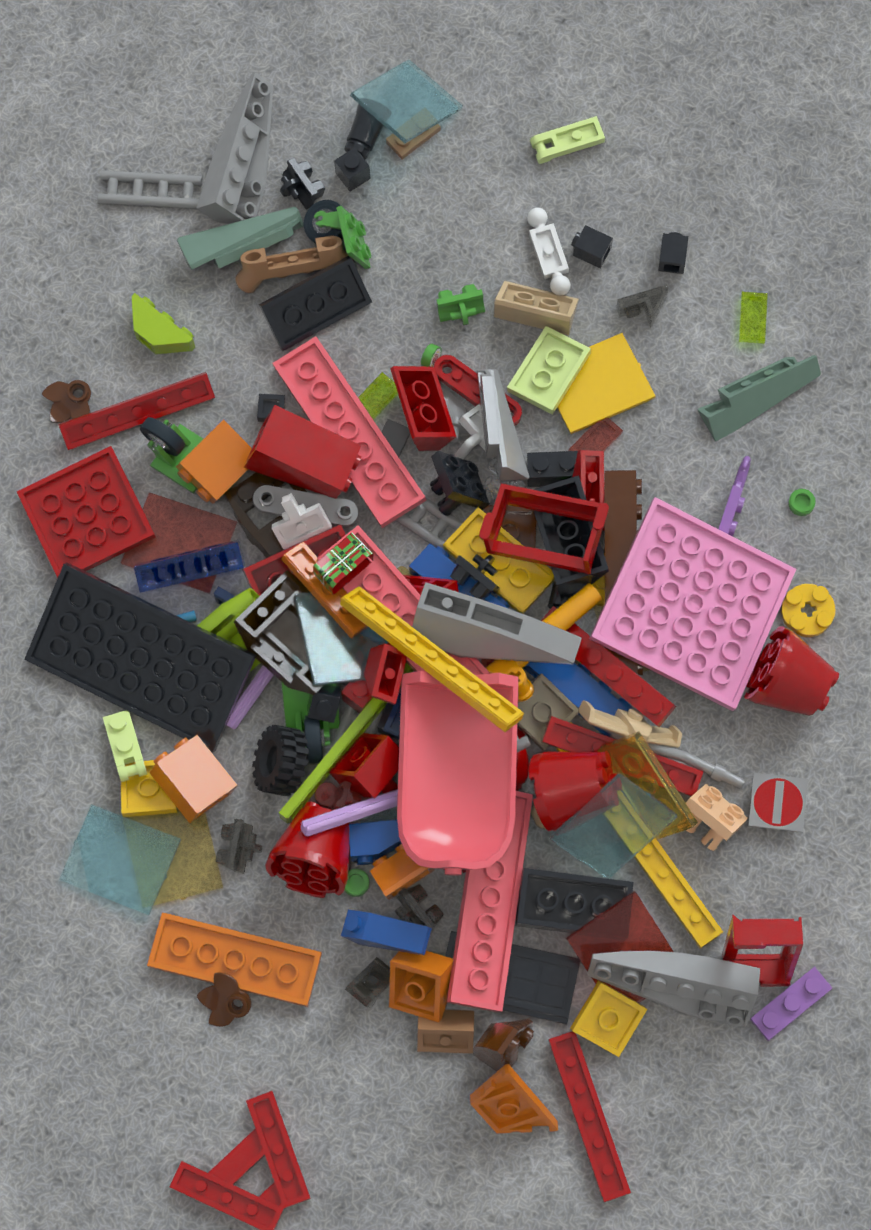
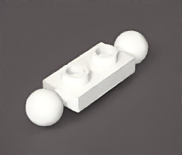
(548, 251)

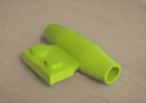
(222, 618)

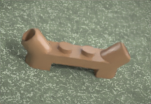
(258, 266)

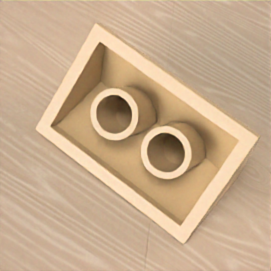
(535, 307)

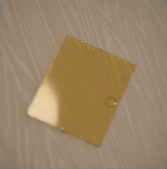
(194, 863)

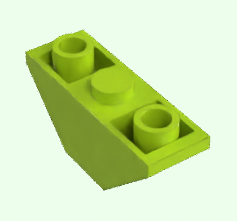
(158, 329)

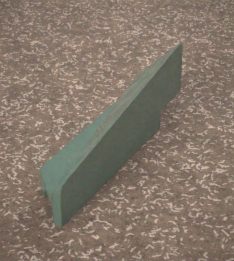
(230, 241)
(757, 393)

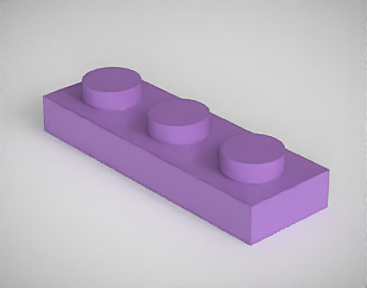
(791, 1003)

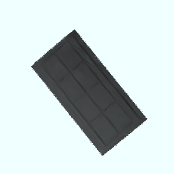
(537, 982)

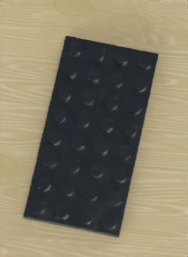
(139, 656)

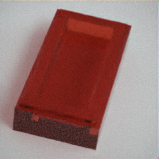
(598, 436)

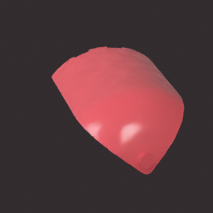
(454, 776)

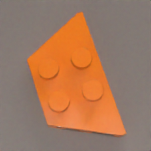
(510, 1104)

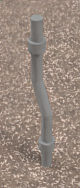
(715, 771)

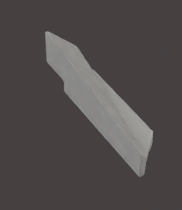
(499, 429)

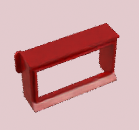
(547, 503)
(775, 969)

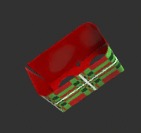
(342, 563)

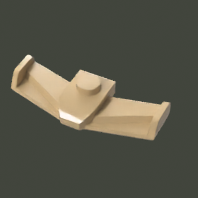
(630, 722)

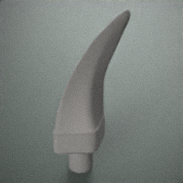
(456, 411)

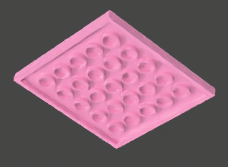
(693, 604)

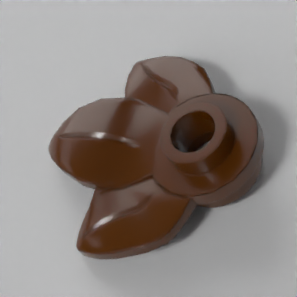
(65, 403)
(221, 998)

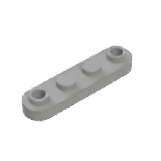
(330, 505)

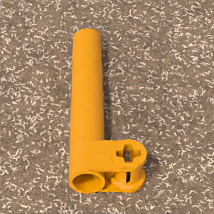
(562, 618)

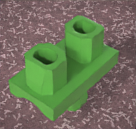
(461, 305)

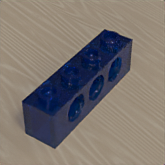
(189, 566)

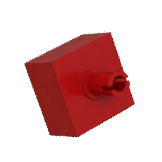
(369, 765)

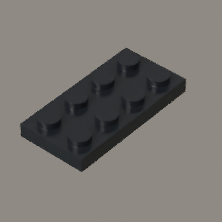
(315, 303)

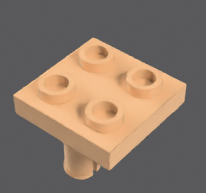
(717, 813)

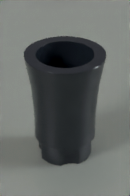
(363, 132)

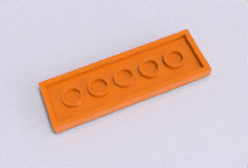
(254, 961)

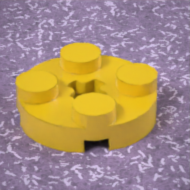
(798, 621)

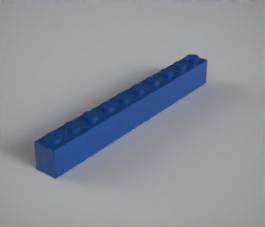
(570, 679)

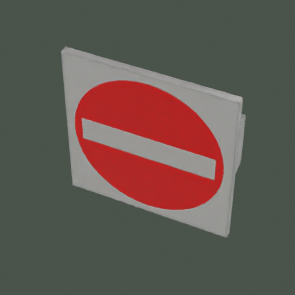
(778, 802)

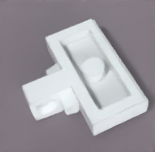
(299, 523)

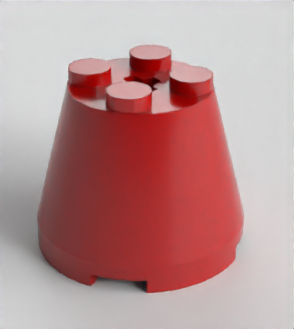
(790, 675)
(567, 783)
(312, 862)

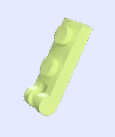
(568, 139)
(124, 745)

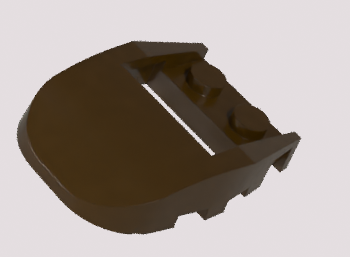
(242, 501)

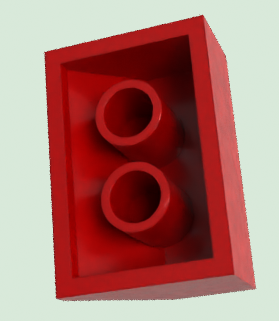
(424, 406)

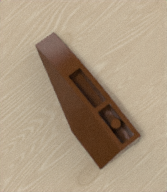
(501, 1042)

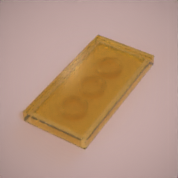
(638, 763)

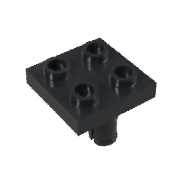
(458, 481)

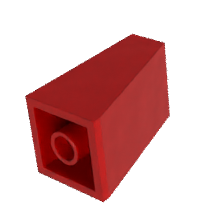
(303, 454)

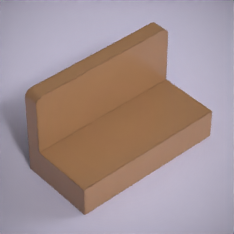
(449, 1035)

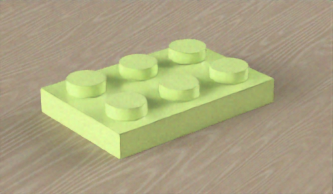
(549, 370)

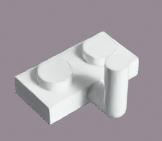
(473, 424)

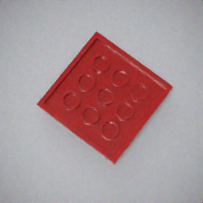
(86, 512)

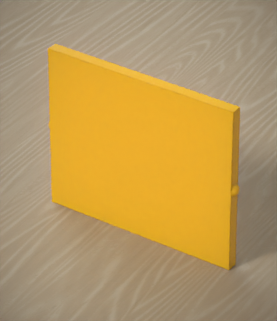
(605, 385)

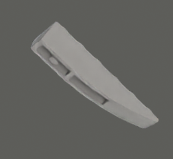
(489, 631)
(683, 982)

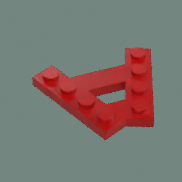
(266, 1140)

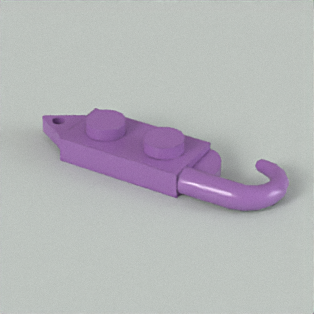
(735, 501)

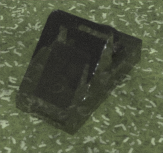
(647, 301)
(370, 983)

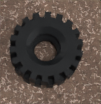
(280, 760)

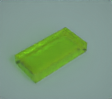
(753, 317)
(378, 395)

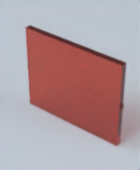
(177, 531)
(619, 928)

